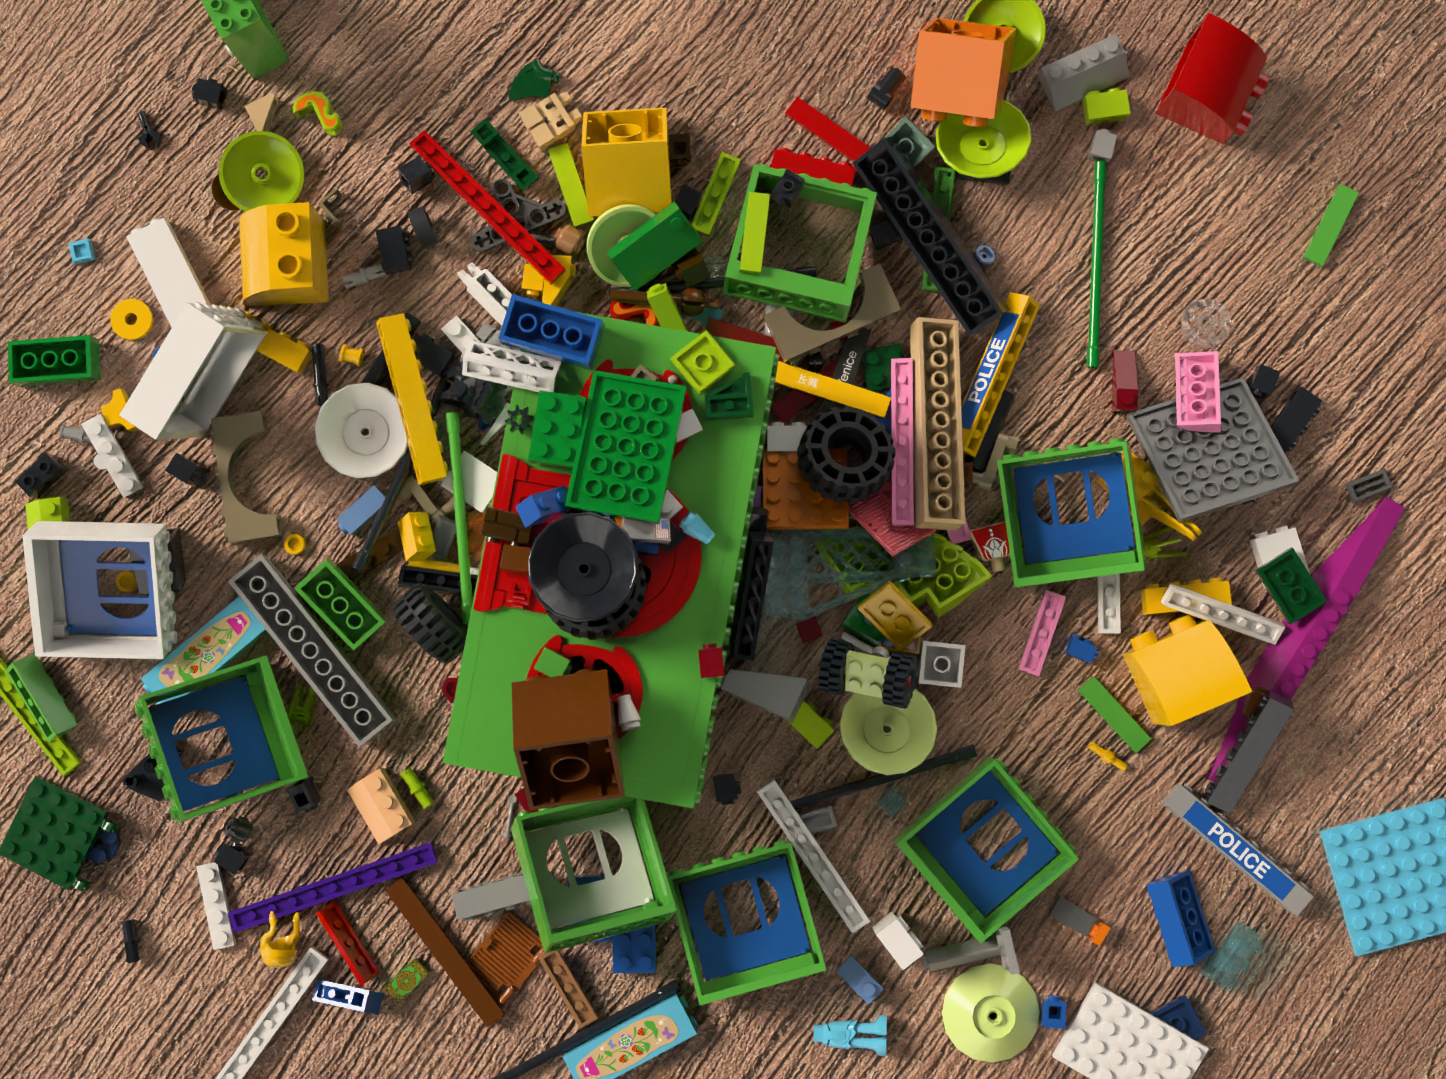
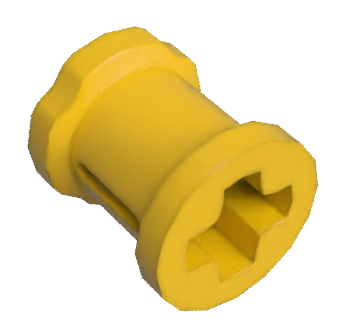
(351, 355)

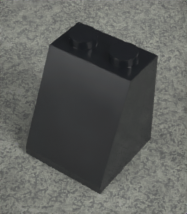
(176, 565)

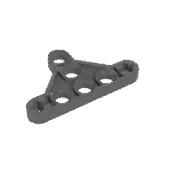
(524, 212)

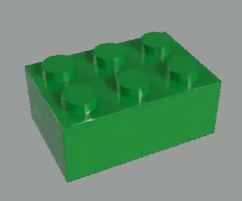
(556, 429)

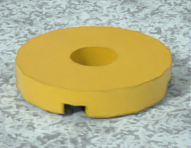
(123, 311)

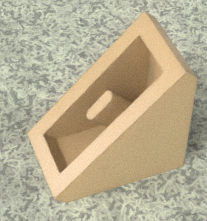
(263, 111)

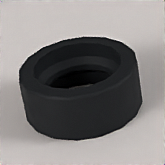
(423, 227)

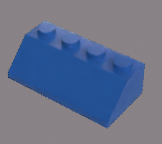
(1181, 918)

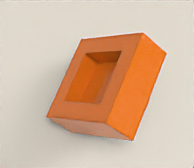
(1098, 933)

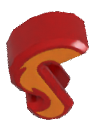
(631, 311)

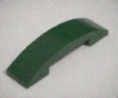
(504, 155)

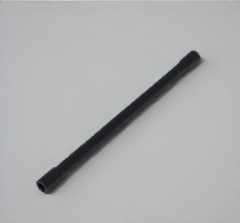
(710, 283)
(365, 553)
(956, 756)
(661, 994)

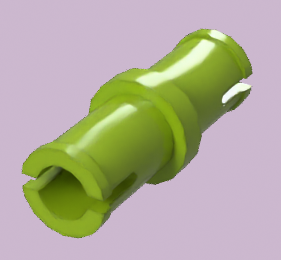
(417, 788)

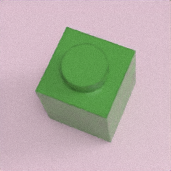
(553, 663)

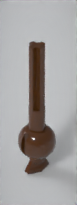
(691, 301)

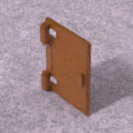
(507, 957)

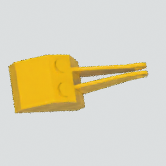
(1152, 498)

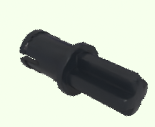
(130, 941)

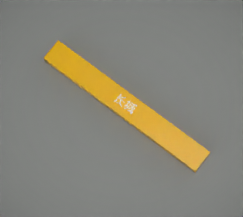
(832, 389)

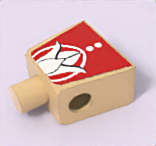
(991, 544)

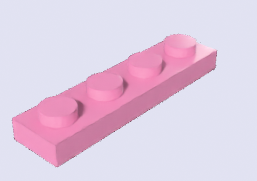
(1042, 633)

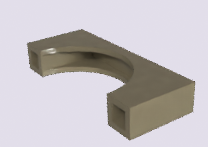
(797, 340)
(230, 437)

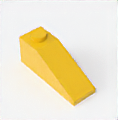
(553, 293)

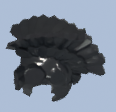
(474, 394)

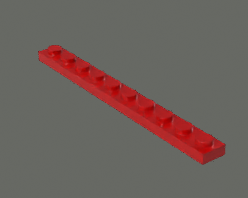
(487, 207)

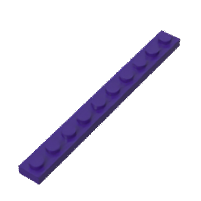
(333, 886)

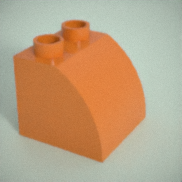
(962, 70)

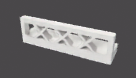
(510, 370)

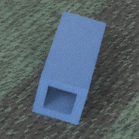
(362, 511)

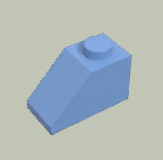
(860, 979)

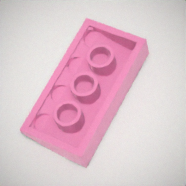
(1198, 391)

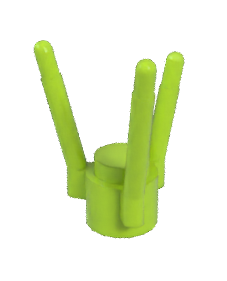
(1153, 546)

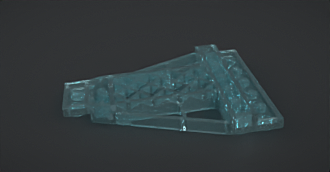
(789, 576)

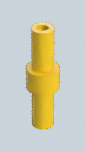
(1107, 756)

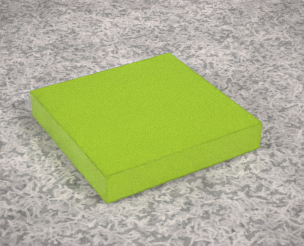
(702, 362)

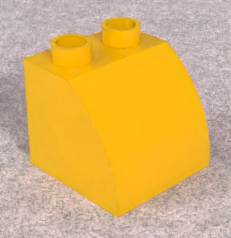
(283, 255)
(1184, 671)

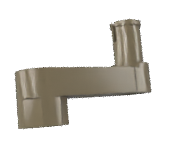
(1004, 444)
(412, 488)

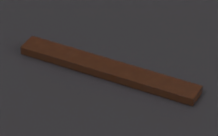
(445, 952)

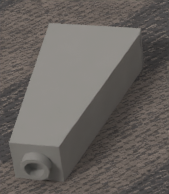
(769, 692)

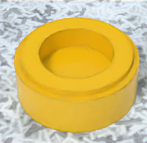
(295, 544)
(126, 581)

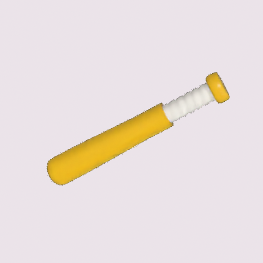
(440, 565)

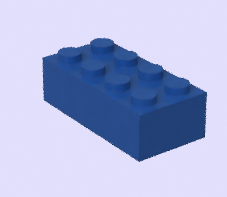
(551, 331)
(635, 950)

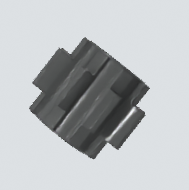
(238, 829)

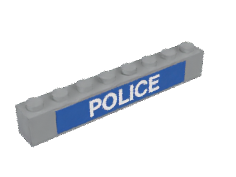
(1236, 849)

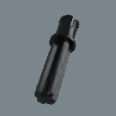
(320, 378)

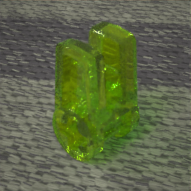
(306, 710)

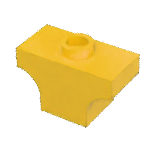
(113, 409)

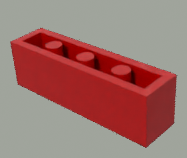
(816, 168)

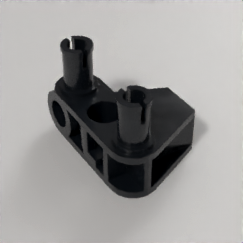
(144, 777)

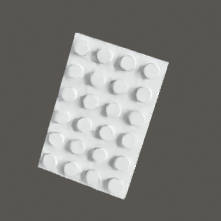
(1125, 1042)

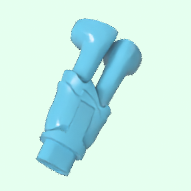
(841, 1034)

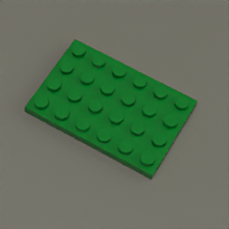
(626, 447)

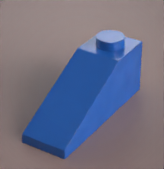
(347, 997)

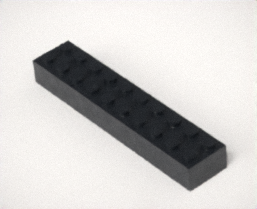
(930, 235)

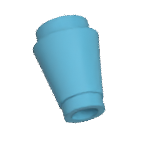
(696, 527)

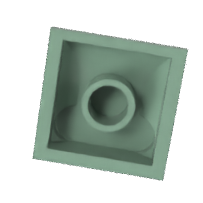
(911, 141)

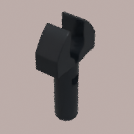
(147, 131)

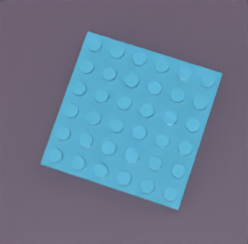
(1391, 875)

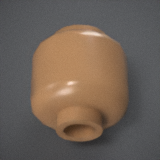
(569, 240)

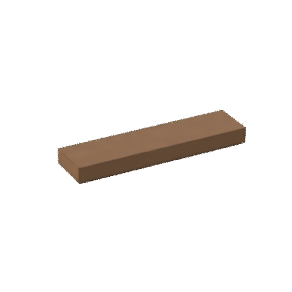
(568, 988)

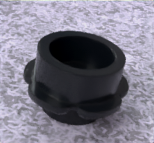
(815, 361)

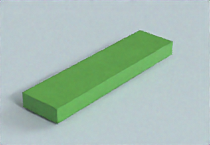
(1330, 225)
(1114, 714)

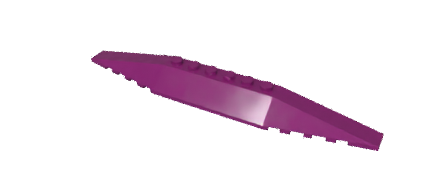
(1339, 580)

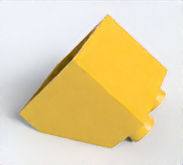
(626, 159)

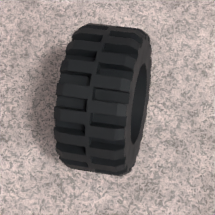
(431, 623)

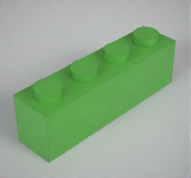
(41, 697)

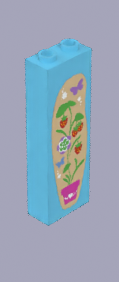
(208, 649)
(633, 1041)

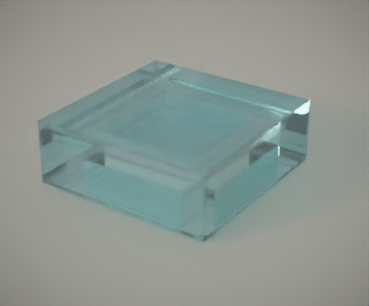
(891, 802)

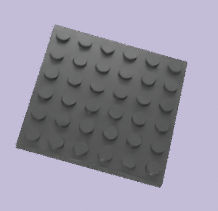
(1213, 468)

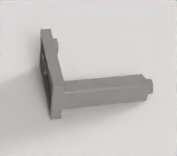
(972, 950)

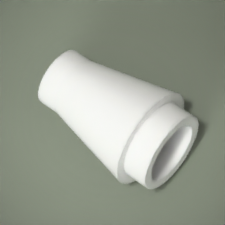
(627, 714)

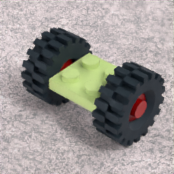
(867, 674)

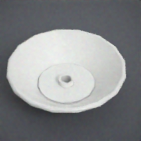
(341, 429)

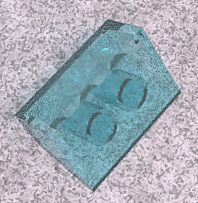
(1232, 956)

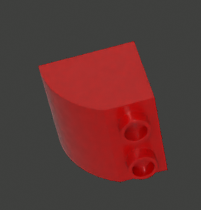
(1215, 81)

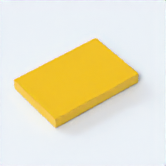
(894, 615)

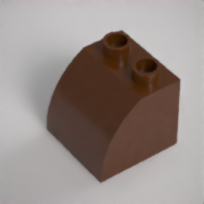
(567, 739)

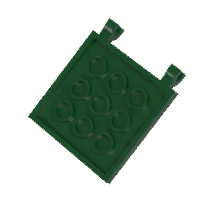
(55, 833)

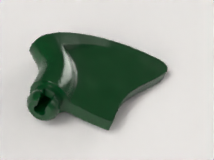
(533, 81)

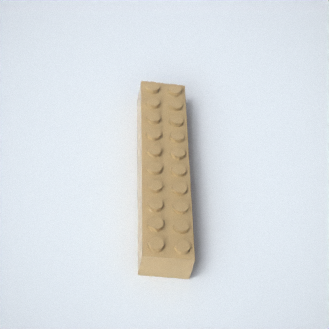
(937, 424)

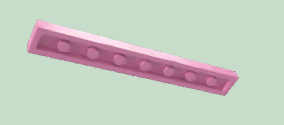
(902, 441)

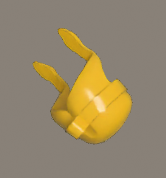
(283, 950)

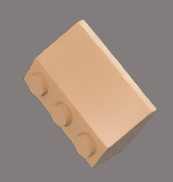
(381, 805)

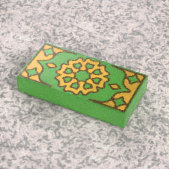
(406, 980)

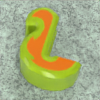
(321, 104)

